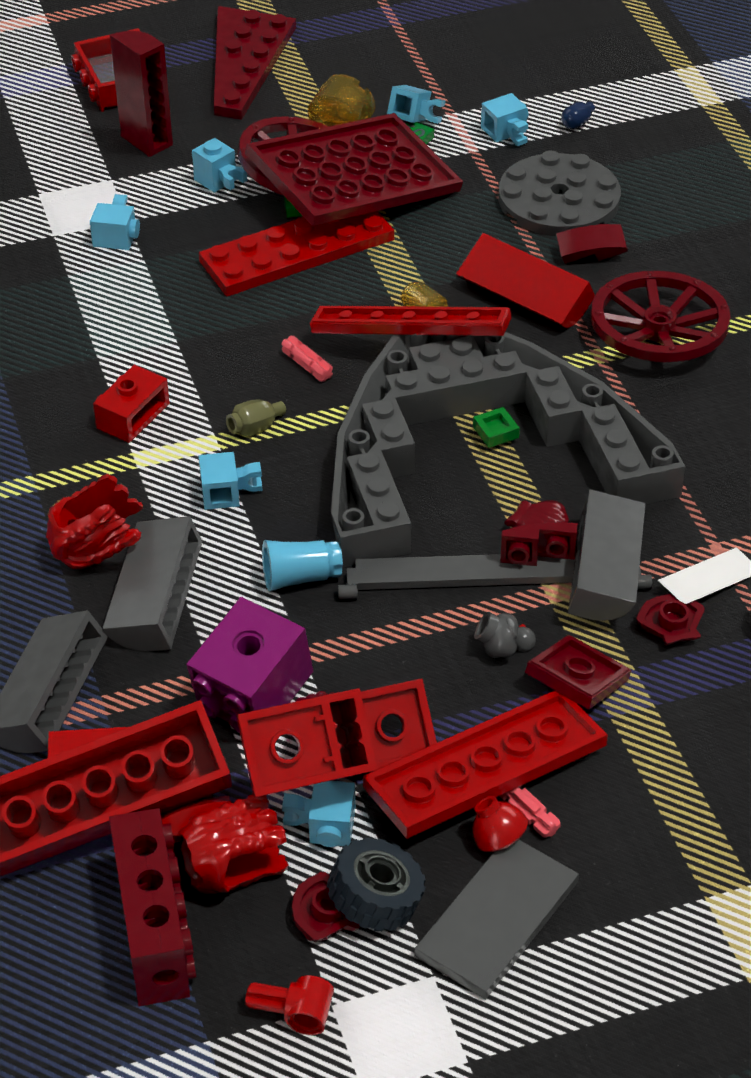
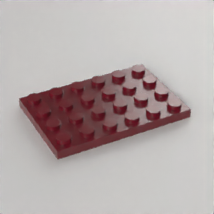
(353, 168)

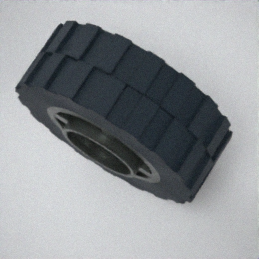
(376, 884)

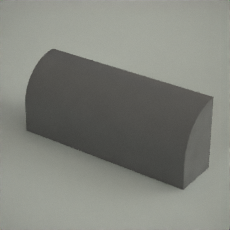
(607, 557)
(153, 585)
(48, 680)

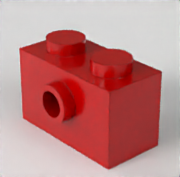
(131, 403)

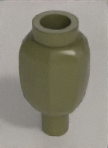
(253, 416)

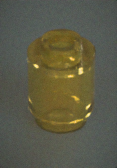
(422, 296)

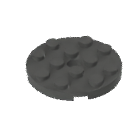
(531, 189)

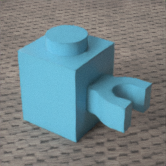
(413, 104)
(505, 119)
(216, 166)
(114, 224)
(223, 480)
(327, 813)

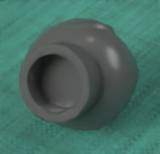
(503, 635)

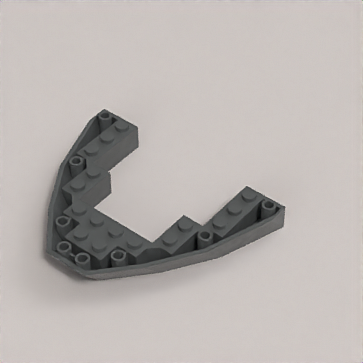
(464, 374)

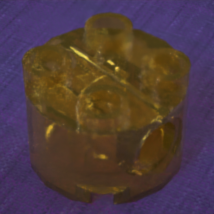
(341, 102)

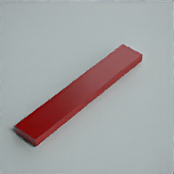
(411, 320)

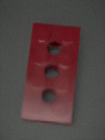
(159, 950)

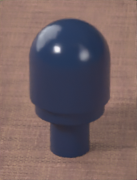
(577, 114)

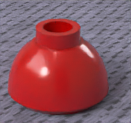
(497, 824)

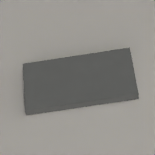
(496, 917)

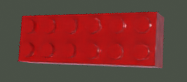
(136, 769)

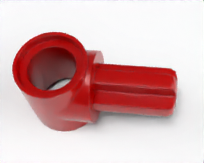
(303, 1003)

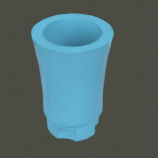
(300, 562)

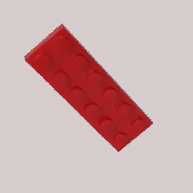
(290, 249)
(483, 762)

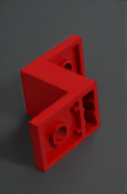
(334, 735)

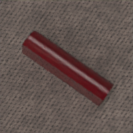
(142, 90)

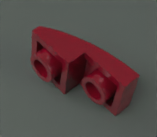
(599, 239)
(527, 542)

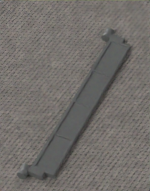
(456, 572)

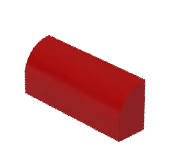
(527, 281)

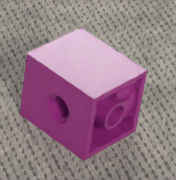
(250, 662)

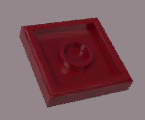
(578, 671)

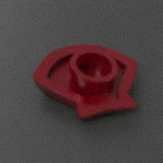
(537, 513)
(671, 618)
(315, 911)

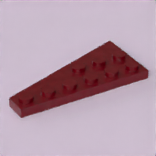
(245, 55)

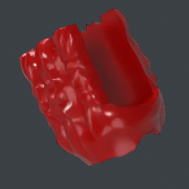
(92, 523)
(233, 845)

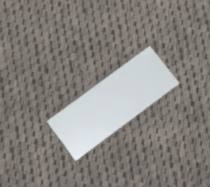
(708, 576)

